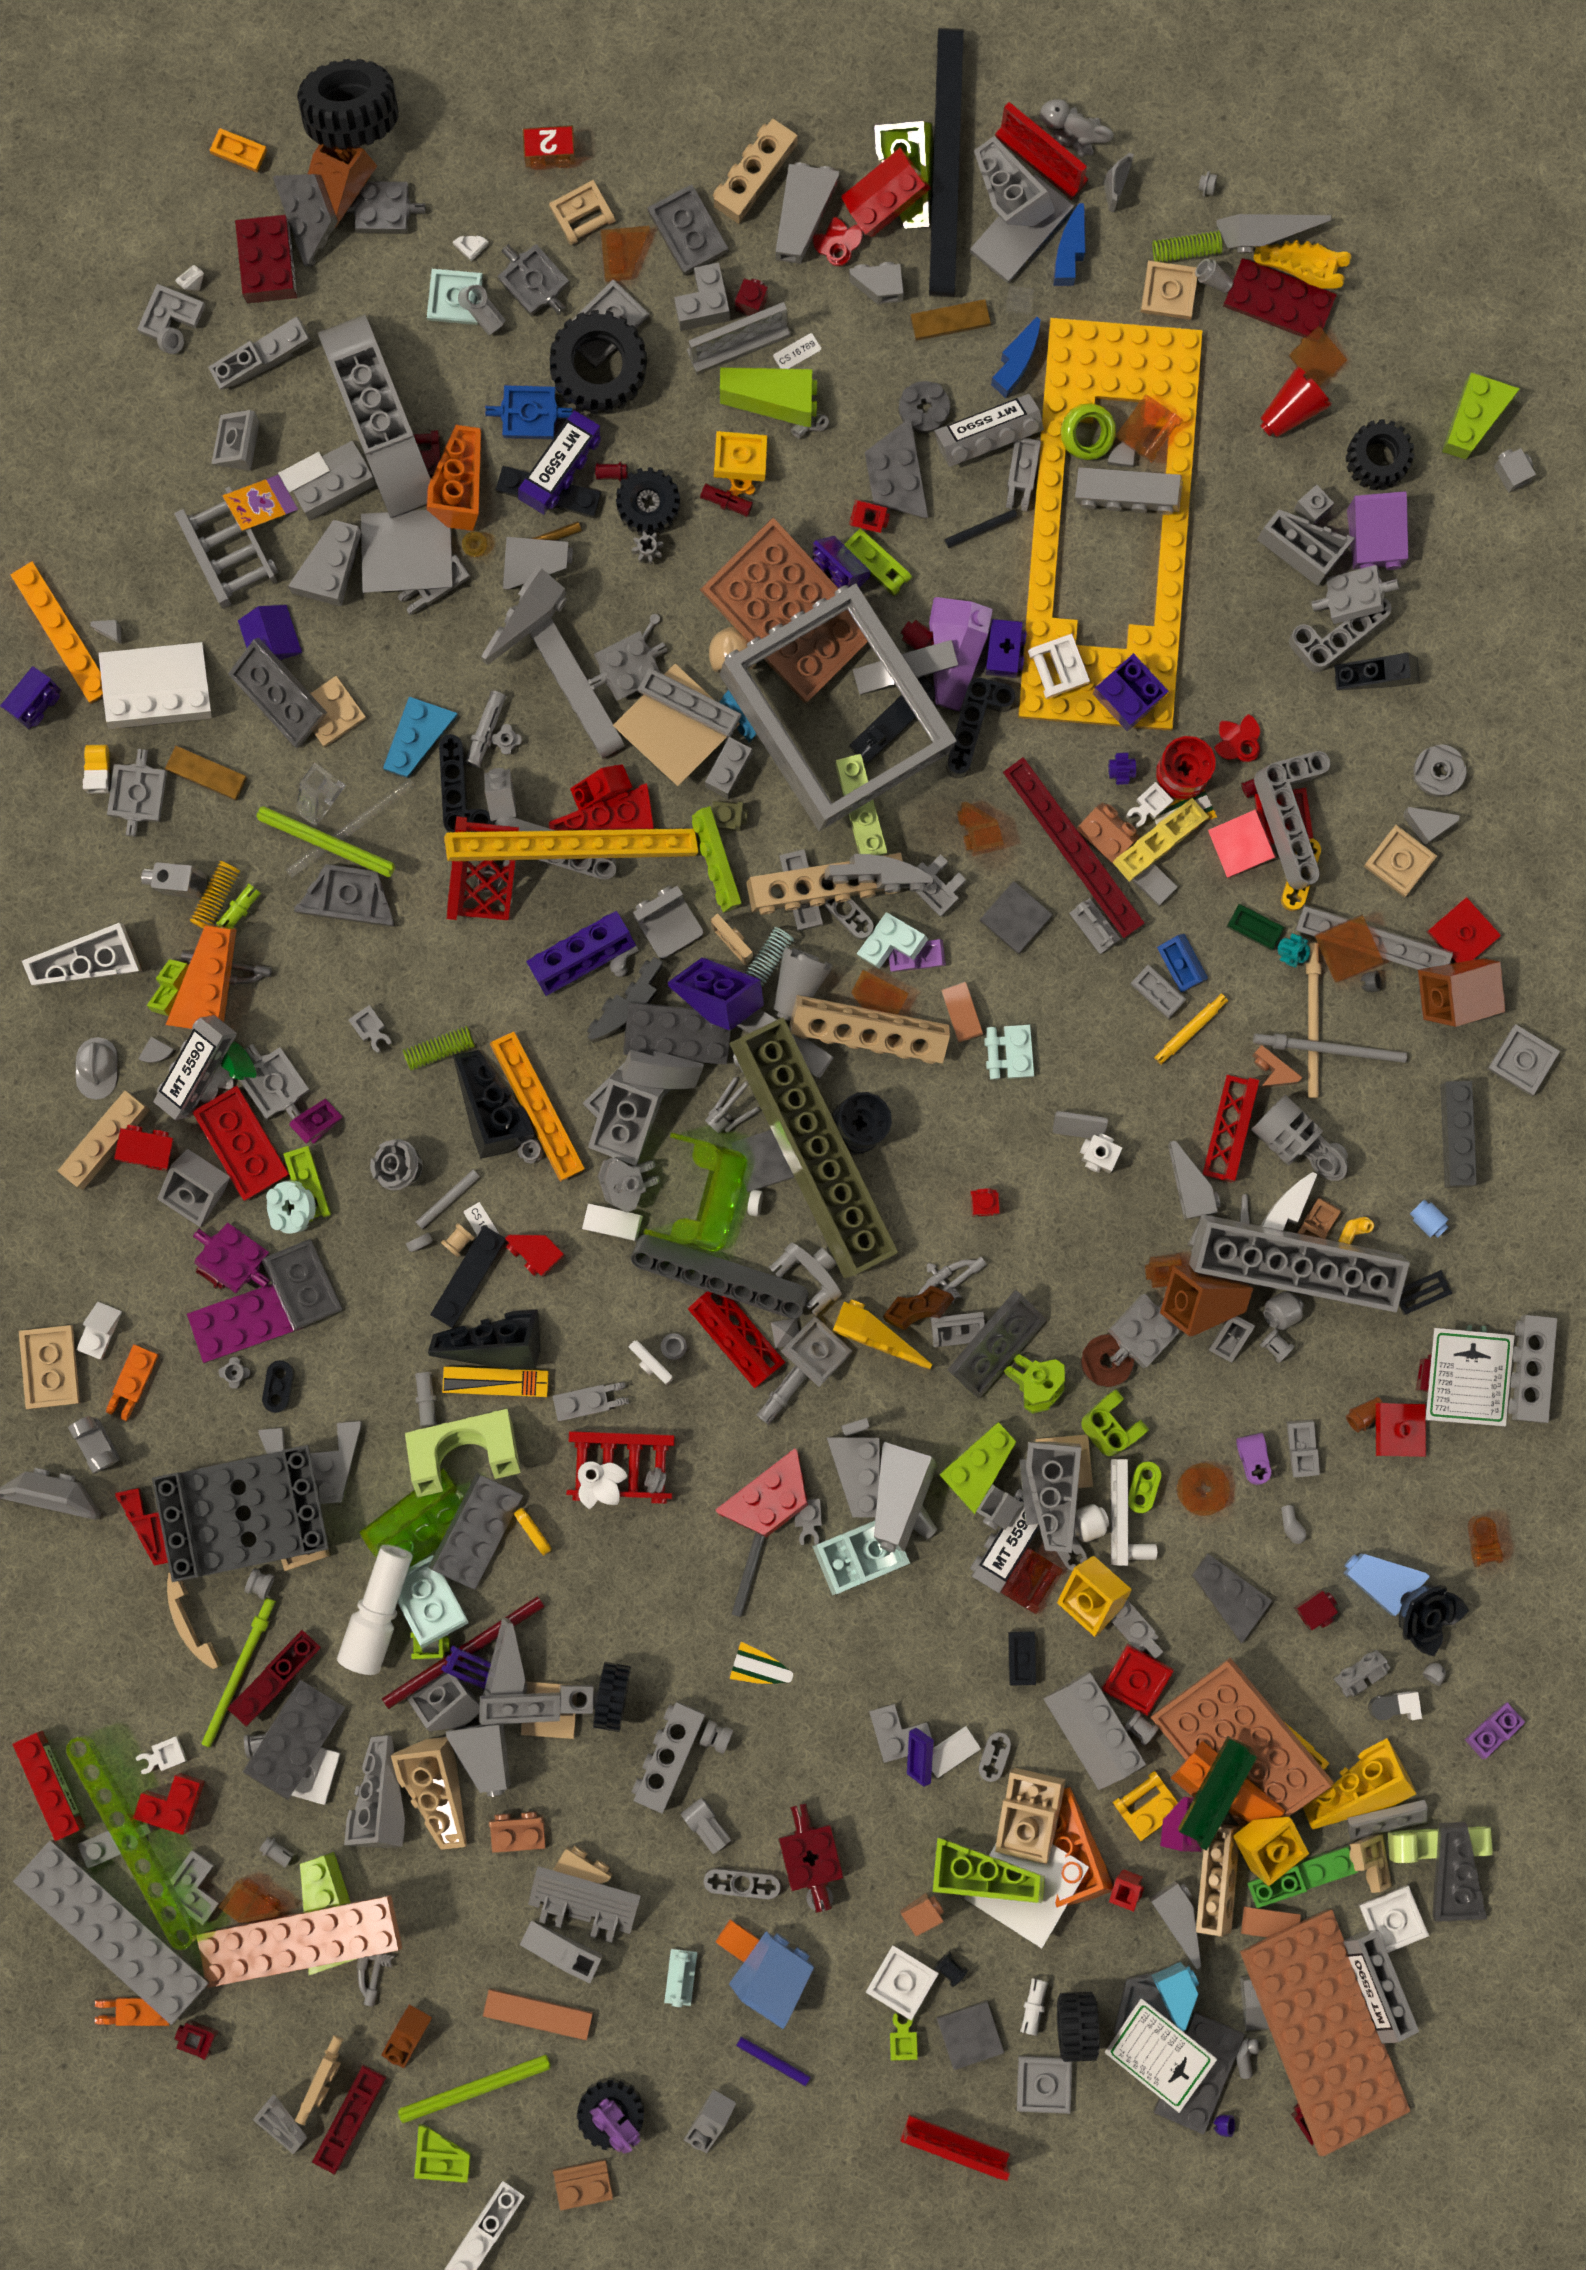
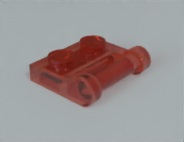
(1025, 1578)

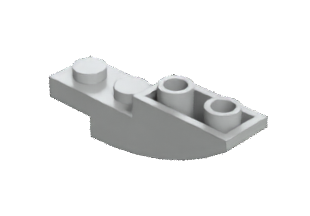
(261, 355)
(888, 872)

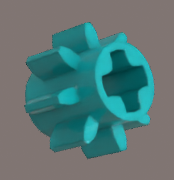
(1293, 950)

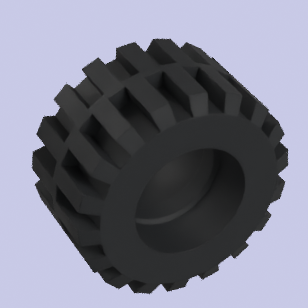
(1385, 435)
(1078, 2026)

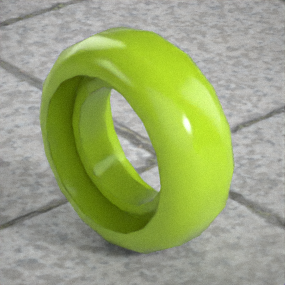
(1106, 438)

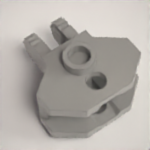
(627, 1181)

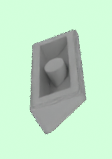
(1078, 1124)

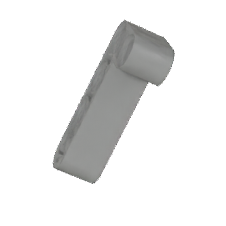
(1326, 647)

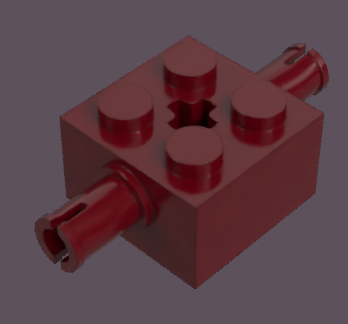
(801, 1873)

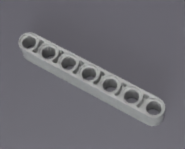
(576, 688)

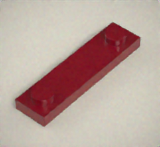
(349, 2119)

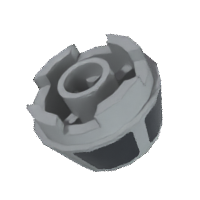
(396, 1164)

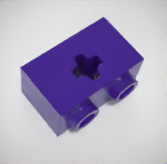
(1003, 633)

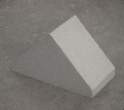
(1429, 823)
(1231, 1338)

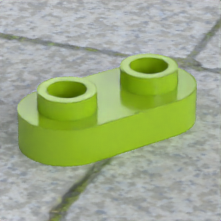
(1144, 1487)

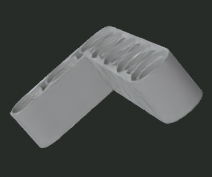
(1290, 814)
(587, 866)

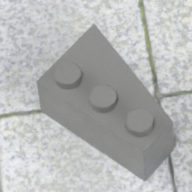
(1304, 545)
(329, 565)

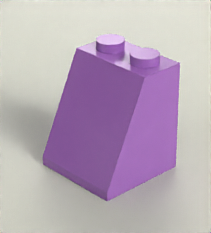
(1379, 530)

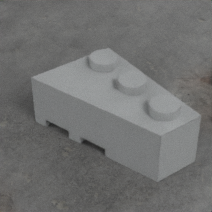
(858, 1471)

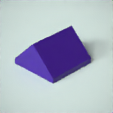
(273, 627)

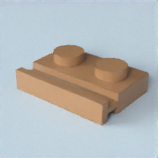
(583, 2184)

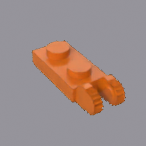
(132, 1380)
(129, 2012)

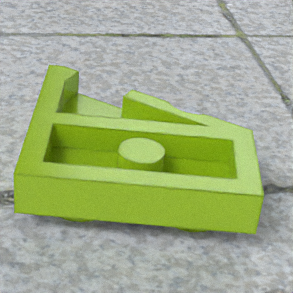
(440, 2158)

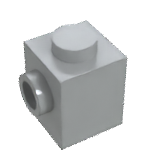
(1514, 469)

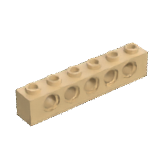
(762, 900)
(860, 1019)

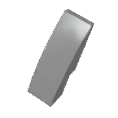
(660, 1071)

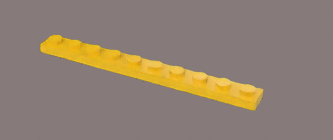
(570, 844)

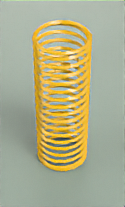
(196, 921)

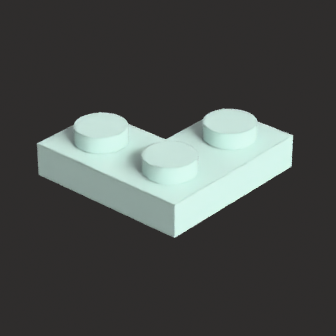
(891, 935)

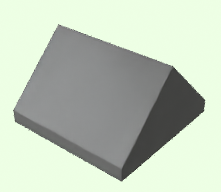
(236, 440)

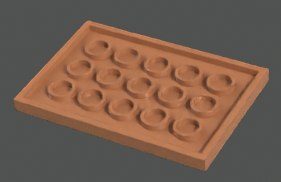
(768, 586)
(1231, 1706)

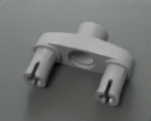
(818, 1265)

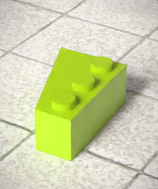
(978, 1466)

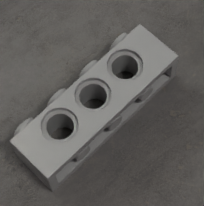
(1545, 1330)
(657, 1797)

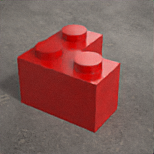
(143, 1148)
(176, 1810)

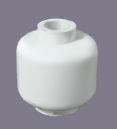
(1090, 1523)

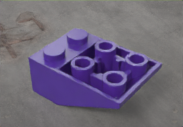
(839, 562)

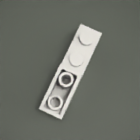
(486, 2229)

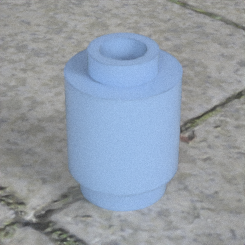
(1429, 1219)

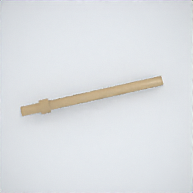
(1313, 970)

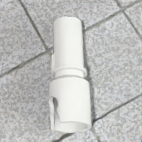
(371, 1626)

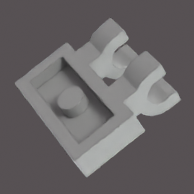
(938, 895)

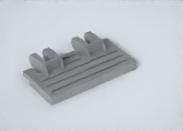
(584, 1901)

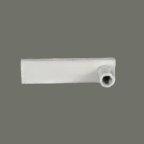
(1120, 1549)

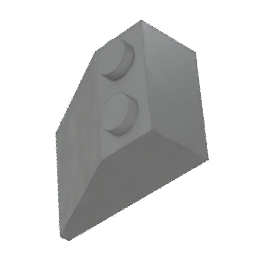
(625, 1119)

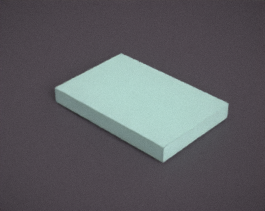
(429, 1604)

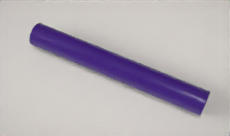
(773, 2061)

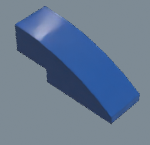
(1070, 248)
(1016, 359)

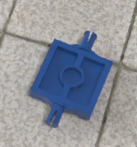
(528, 412)

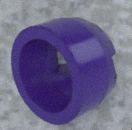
(1225, 2126)

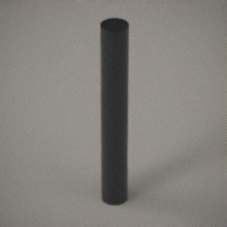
(981, 528)

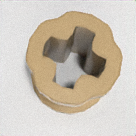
(458, 1240)

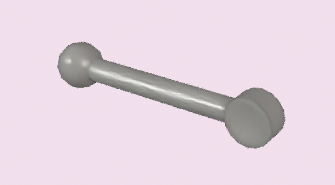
(654, 620)

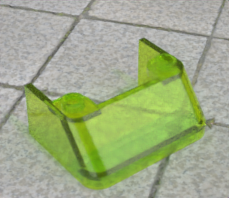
(719, 1198)

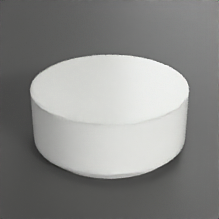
(755, 1203)

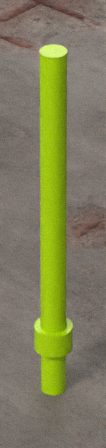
(259, 1624)

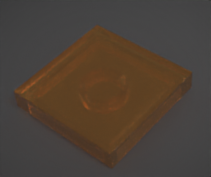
(1348, 948)

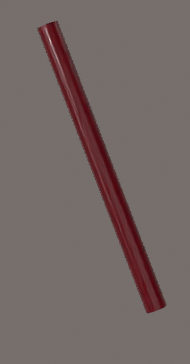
(471, 1646)

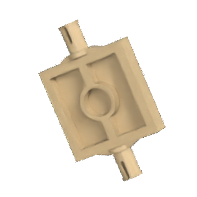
(325, 2072)

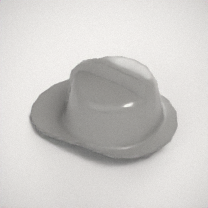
(96, 1068)

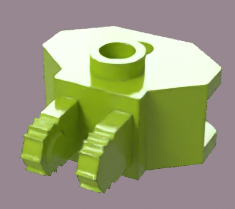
(1040, 1383)

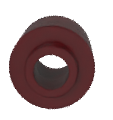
(917, 635)

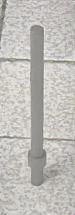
(1281, 1041)

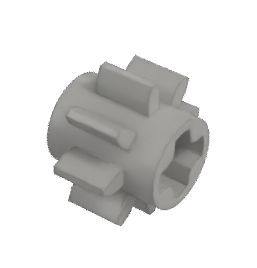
(649, 554)

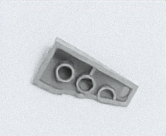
(1054, 1486)

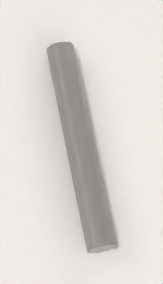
(447, 1199)

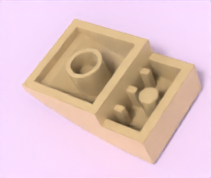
(1030, 1815)

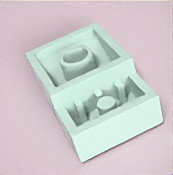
(856, 1558)

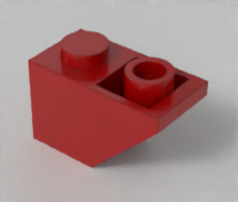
(601, 786)
(536, 1250)

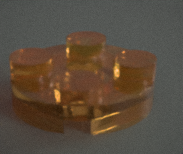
(1213, 1478)

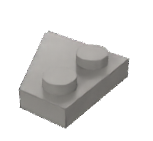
(280, 2124)

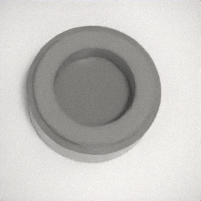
(170, 340)
(419, 1242)

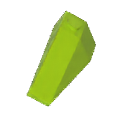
(917, 143)

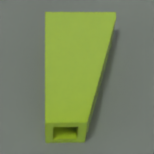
(771, 392)

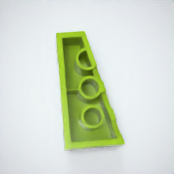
(322, 1889)

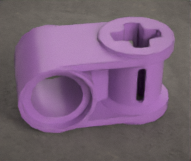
(1254, 1452)

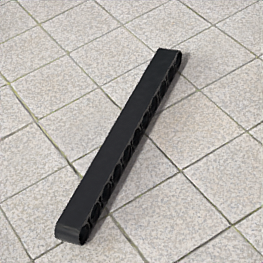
(946, 162)

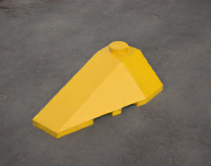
(1369, 1786)

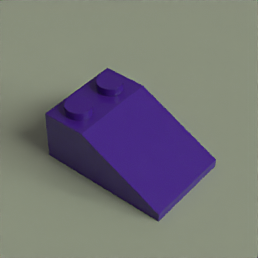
(718, 992)

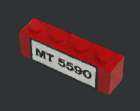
(48, 1785)

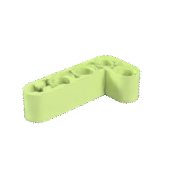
(1411, 1845)

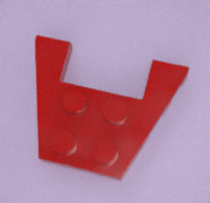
(146, 1526)

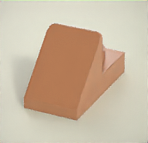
(1281, 1073)

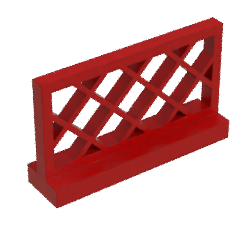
(1041, 152)
(459, 876)
(956, 2147)

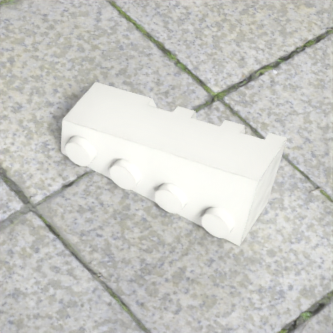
(89, 957)

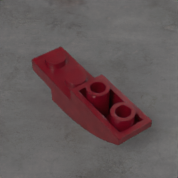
(274, 1678)

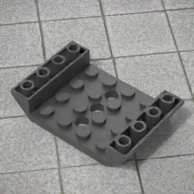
(202, 1519)

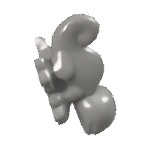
(1076, 129)

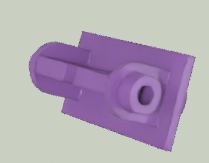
(620, 2135)

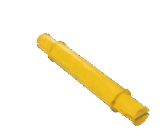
(1190, 1029)

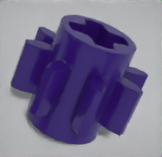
(1122, 768)

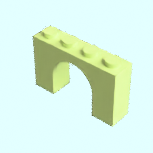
(430, 1445)

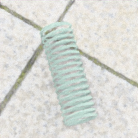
(786, 935)

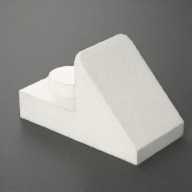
(99, 1330)

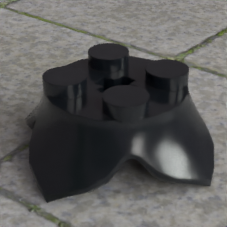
(1425, 1614)

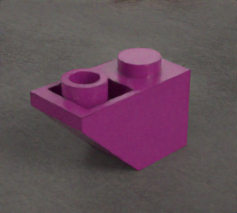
(1170, 1834)

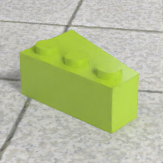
(1476, 412)

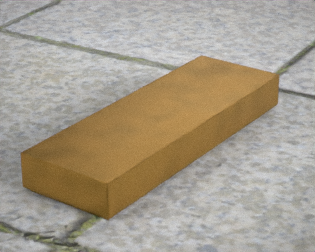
(950, 320)
(206, 773)

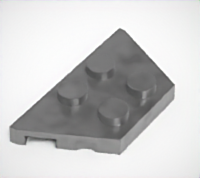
(307, 212)
(896, 472)
(347, 895)
(1135, 1989)

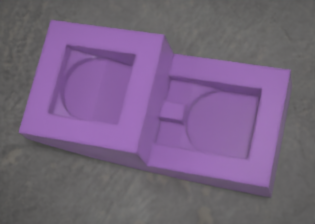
(929, 957)

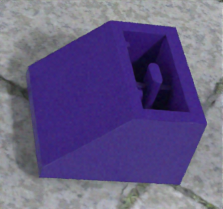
(1130, 692)
(31, 698)

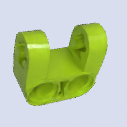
(1110, 1427)

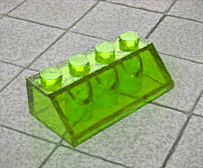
(416, 1521)

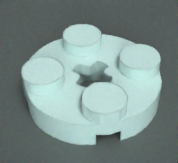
(278, 1210)

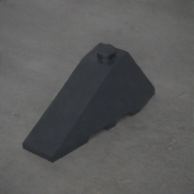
(492, 1112)
(499, 1344)

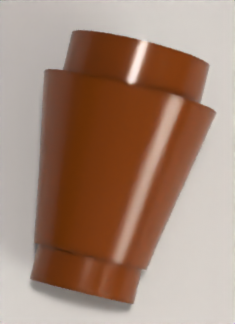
(1363, 1416)

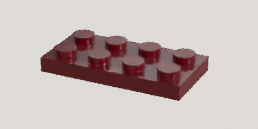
(1278, 299)

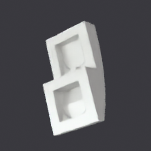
(612, 1222)

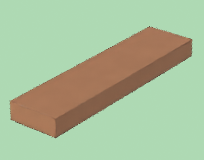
(537, 2014)

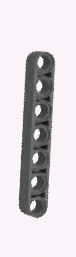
(719, 1276)

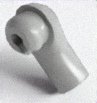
(818, 423)
(618, 963)
(1292, 1527)
(1243, 2057)

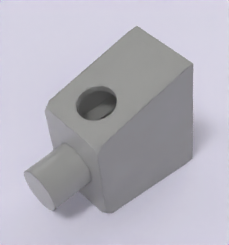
(176, 880)

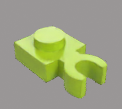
(903, 2043)

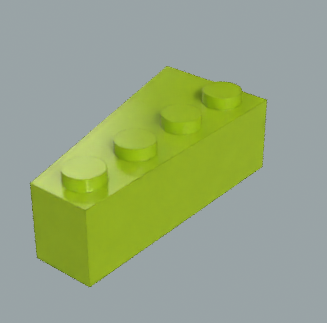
(976, 1874)

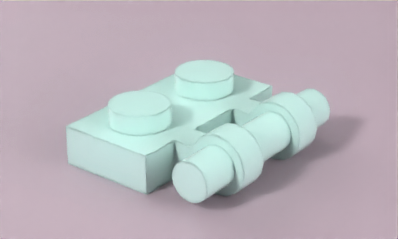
(1018, 1052)

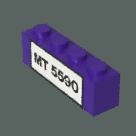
(559, 462)

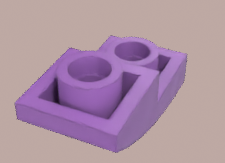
(1494, 1730)

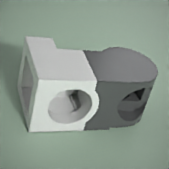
(1386, 1706)

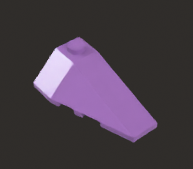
(968, 628)

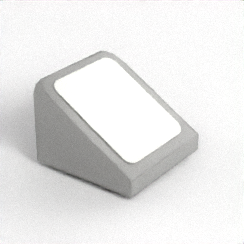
(108, 628)

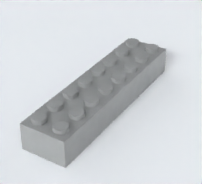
(1299, 1263)
(111, 1932)

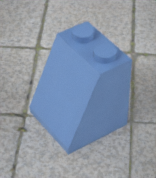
(773, 1978)

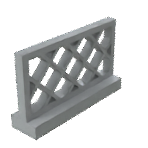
(739, 338)

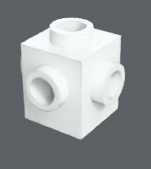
(1110, 1153)

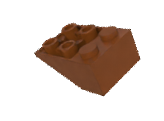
(343, 174)

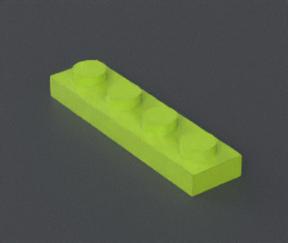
(714, 853)

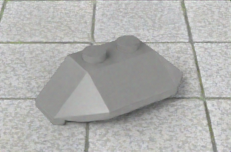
(51, 1493)

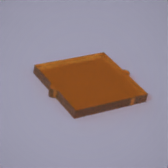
(1317, 356)

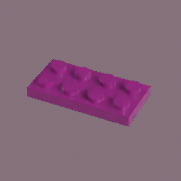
(239, 1323)

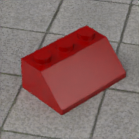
(885, 193)

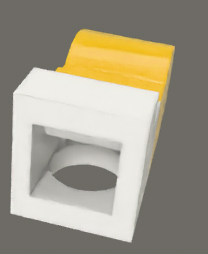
(97, 769)

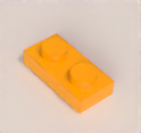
(238, 150)

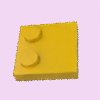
(740, 456)

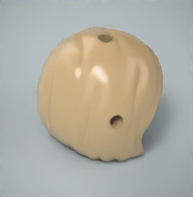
(724, 643)

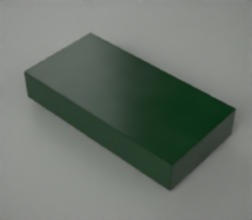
(1255, 927)

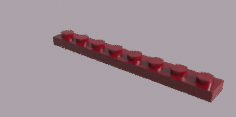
(1073, 847)

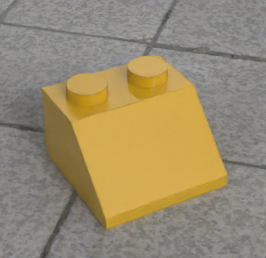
(1093, 1595)
(1270, 1847)

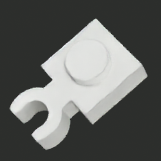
(1151, 802)
(165, 1755)

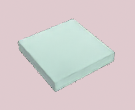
(444, 293)

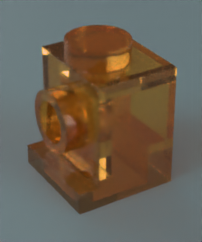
(1152, 1271)

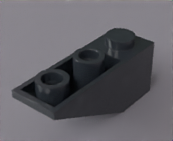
(1378, 672)

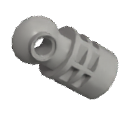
(1292, 1132)

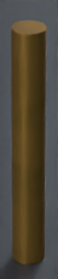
(561, 532)

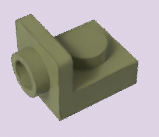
(729, 815)

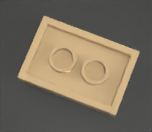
(49, 1367)

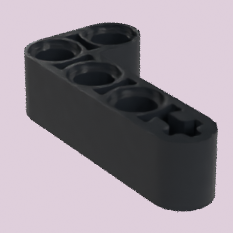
(972, 728)
(456, 785)

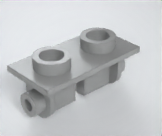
(1094, 926)
(1371, 1665)

